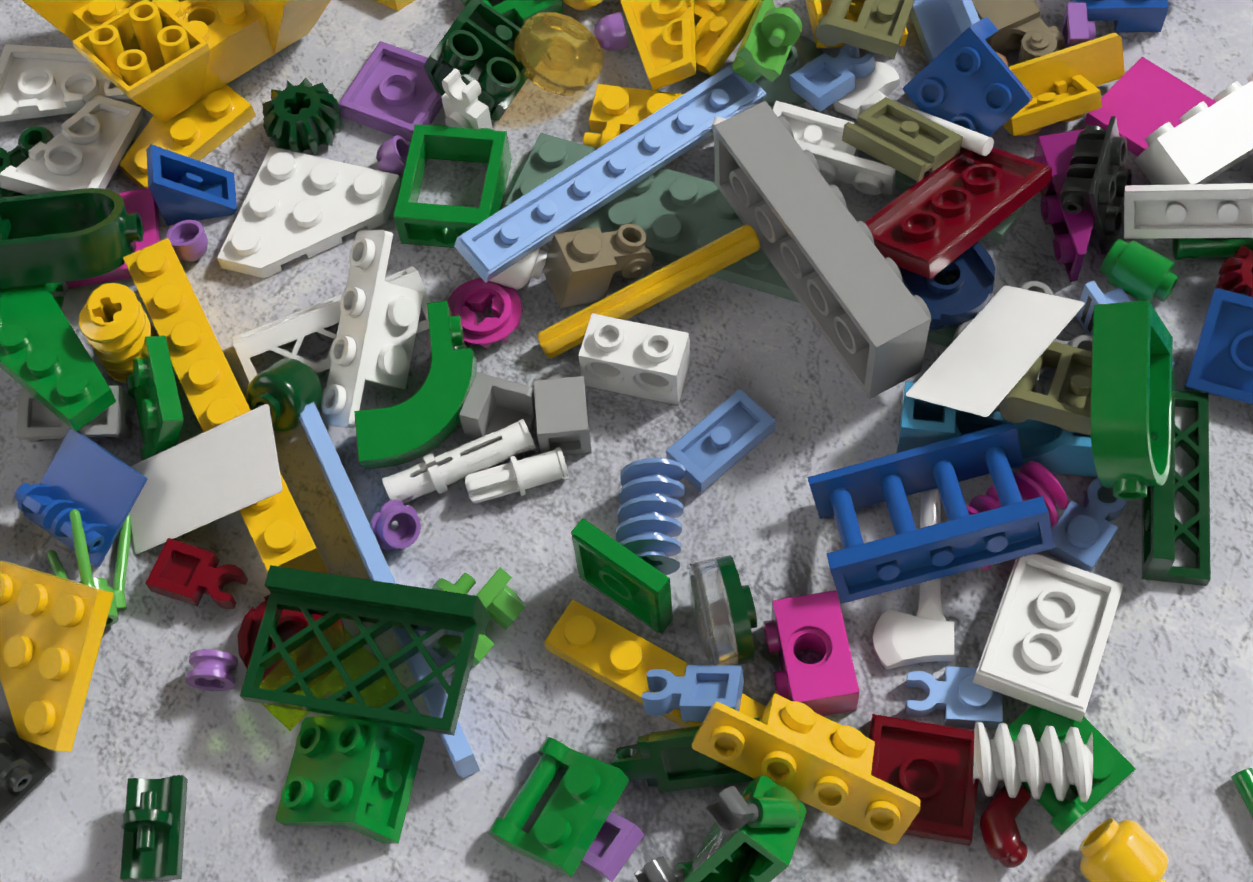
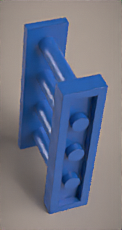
(939, 549)

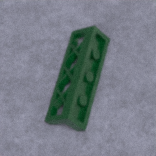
(1159, 522)

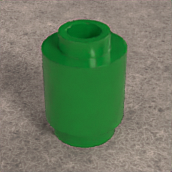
(1139, 271)

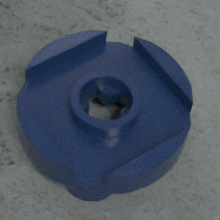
(965, 296)

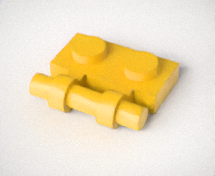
(619, 109)

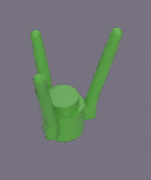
(118, 601)

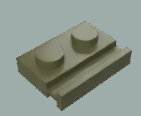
(902, 138)

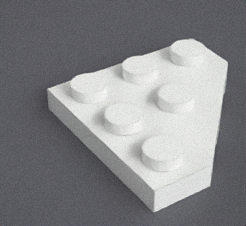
(303, 208)

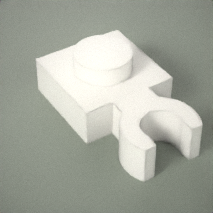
(462, 103)

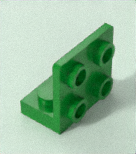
(351, 776)

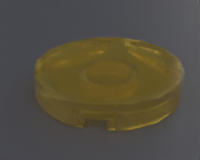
(558, 53)

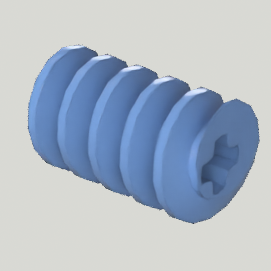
(650, 509)

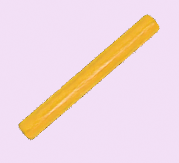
(652, 288)

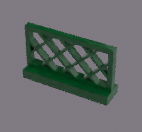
(369, 602)

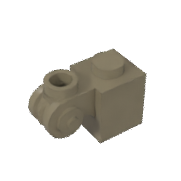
(1019, 28)
(584, 262)

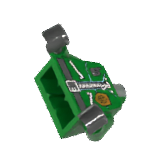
(747, 842)

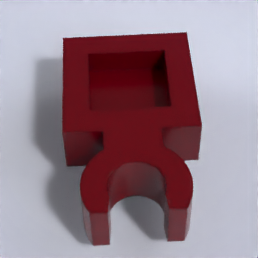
(189, 572)

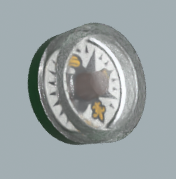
(722, 611)

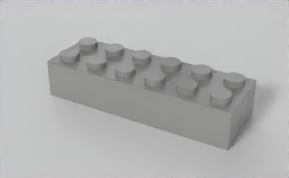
(821, 249)

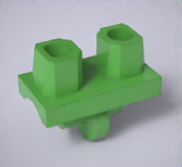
(767, 42)
(497, 598)

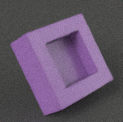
(1076, 26)
(612, 846)

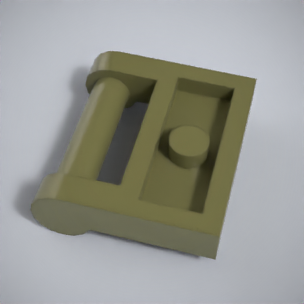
(877, 28)
(1069, 396)

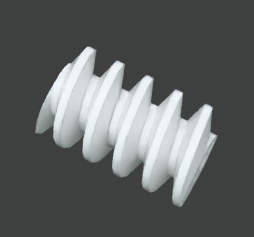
(1033, 761)

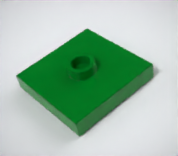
(622, 576)

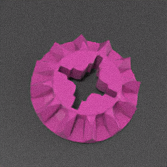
(477, 296)

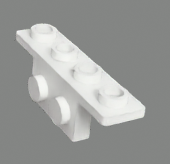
(836, 158)
(373, 330)

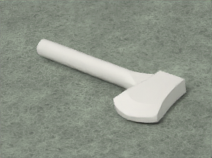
(880, 84)
(927, 637)

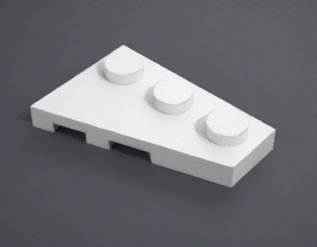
(81, 154)

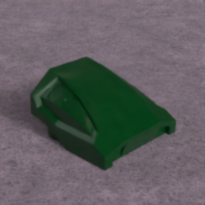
(482, 50)

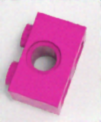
(818, 625)

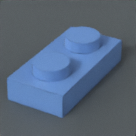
(721, 439)

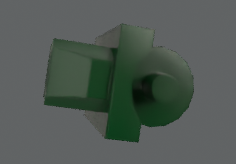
(153, 829)

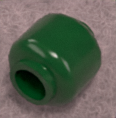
(287, 390)

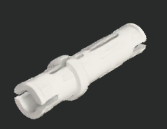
(456, 464)

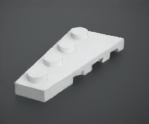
(49, 82)

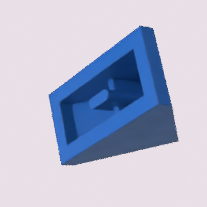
(189, 187)

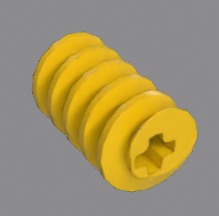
(115, 328)

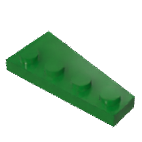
(48, 357)

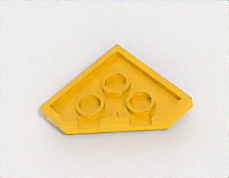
(48, 651)

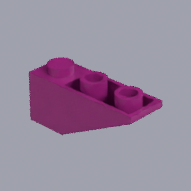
(1070, 230)

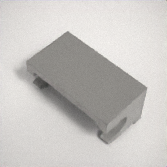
(38, 423)

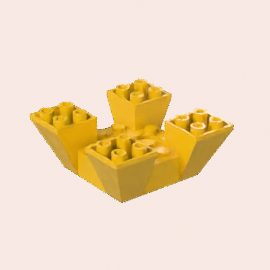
(178, 50)

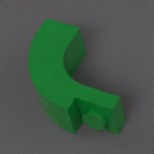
(431, 415)

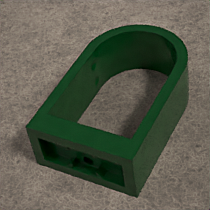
(64, 236)

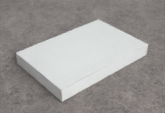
(1049, 635)

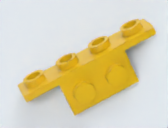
(1066, 83)
(814, 759)

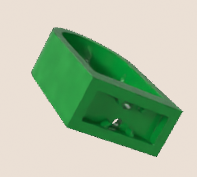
(1131, 398)

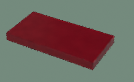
(954, 208)

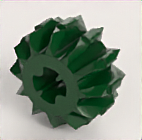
(301, 117)

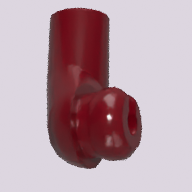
(1000, 828)

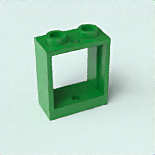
(430, 223)

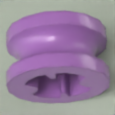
(211, 670)

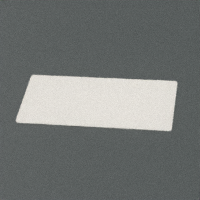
(995, 350)
(206, 479)

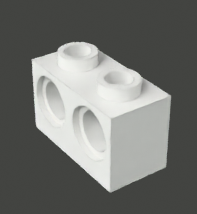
(635, 359)

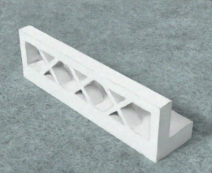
(1188, 211)
(312, 320)

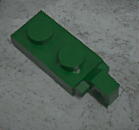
(672, 763)

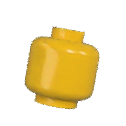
(1122, 854)

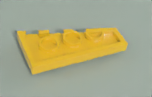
(663, 38)

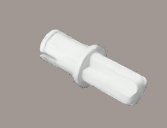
(516, 476)

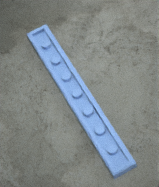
(604, 174)
(378, 570)

